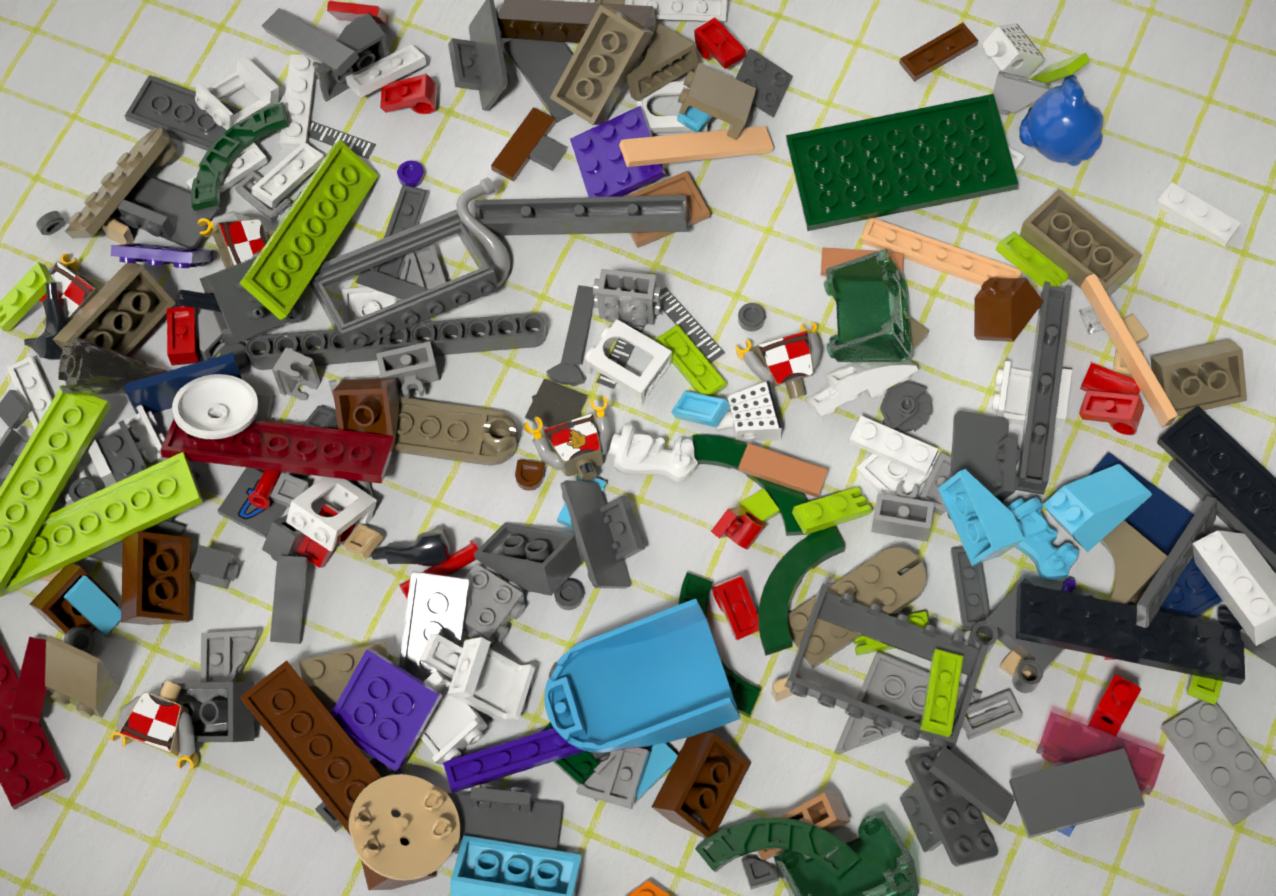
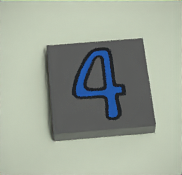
(239, 509)

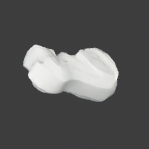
(644, 455)

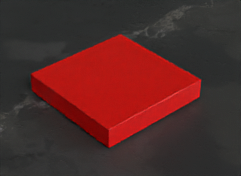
(351, 11)

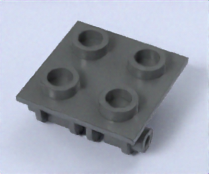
(768, 80)

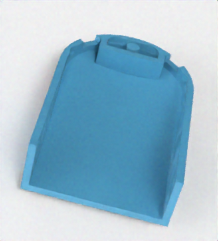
(641, 684)

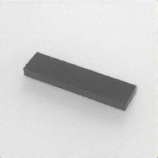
(404, 216)

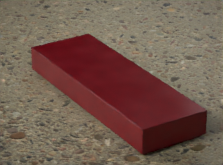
(31, 683)

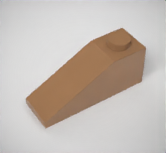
(822, 811)

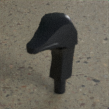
(55, 321)
(428, 550)

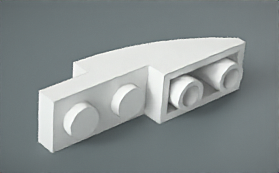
(860, 377)

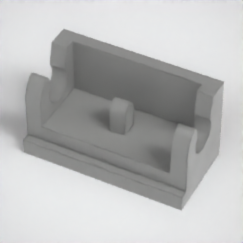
(293, 372)

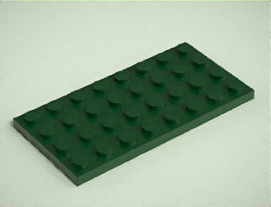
(901, 162)

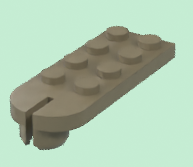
(153, 149)
(454, 432)
(870, 584)

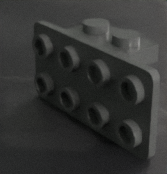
(481, 61)
(163, 212)
(986, 452)
(604, 533)
(945, 816)
(507, 817)

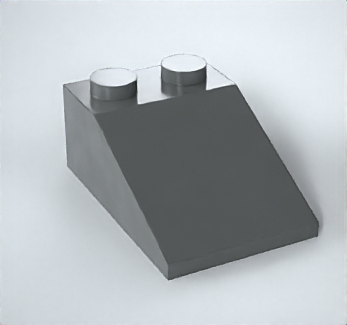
(367, 41)
(531, 556)
(218, 711)

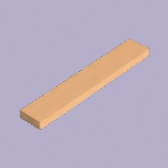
(695, 146)
(935, 253)
(1129, 350)

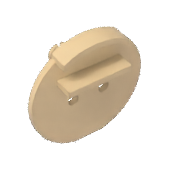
(425, 820)

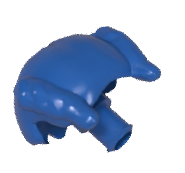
(1063, 124)

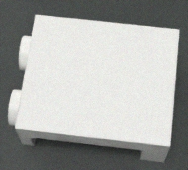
(1013, 395)
(143, 425)
(491, 681)
(451, 723)

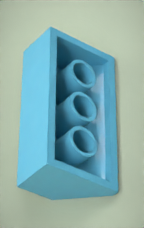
(512, 870)

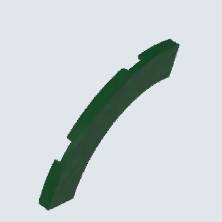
(227, 148)
(728, 454)
(785, 581)
(743, 692)
(778, 834)

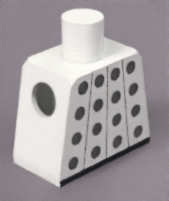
(1013, 51)
(752, 415)

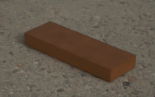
(938, 51)
(518, 149)

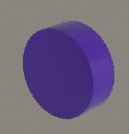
(410, 173)

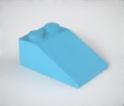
(1096, 504)
(980, 519)

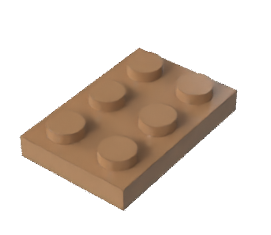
(676, 185)

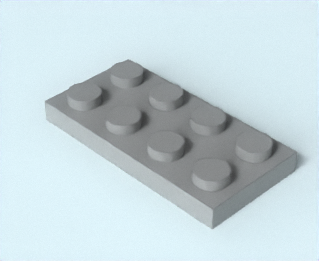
(1221, 761)

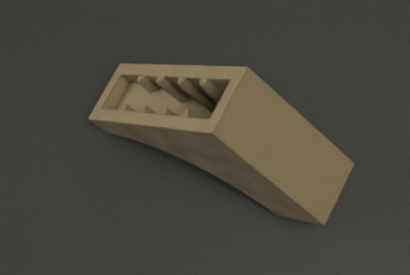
(664, 61)
(1135, 562)

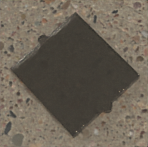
(555, 404)

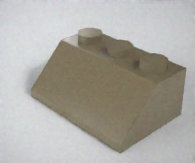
(1202, 376)
(331, 673)

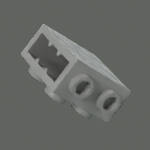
(627, 297)
(491, 604)

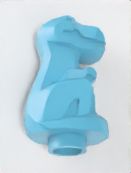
(1050, 562)

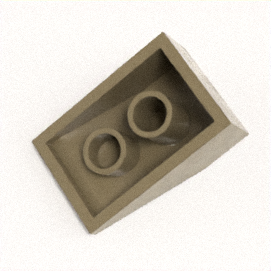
(78, 679)

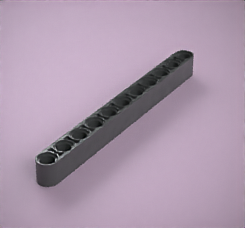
(435, 330)

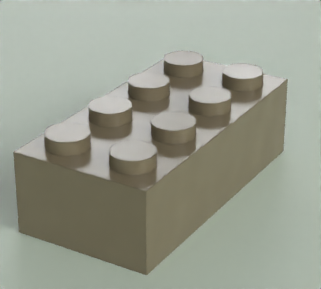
(601, 65)
(1080, 243)
(119, 312)

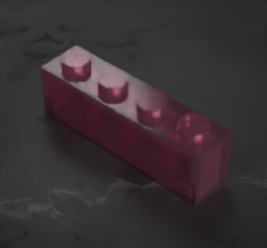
(1074, 741)

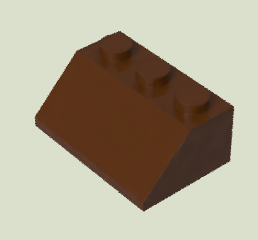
(155, 579)
(701, 784)

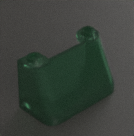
(870, 310)
(884, 871)

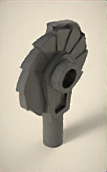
(906, 407)

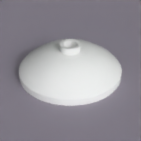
(215, 406)

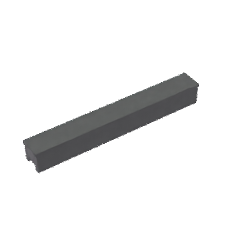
(584, 215)
(1044, 389)

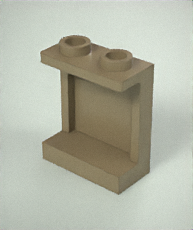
(718, 96)

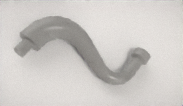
(496, 250)

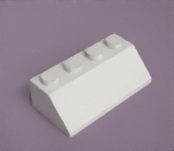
(1241, 581)

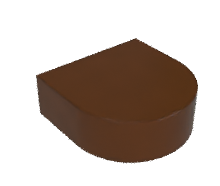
(529, 474)

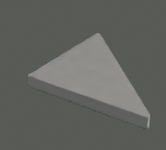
(892, 688)

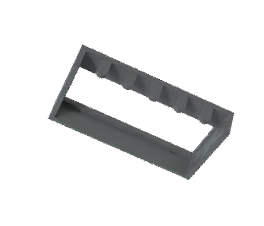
(415, 308)
(897, 634)

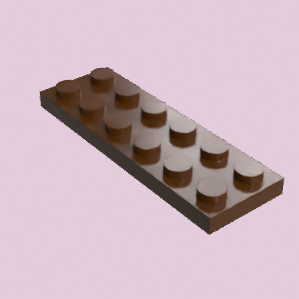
(311, 740)

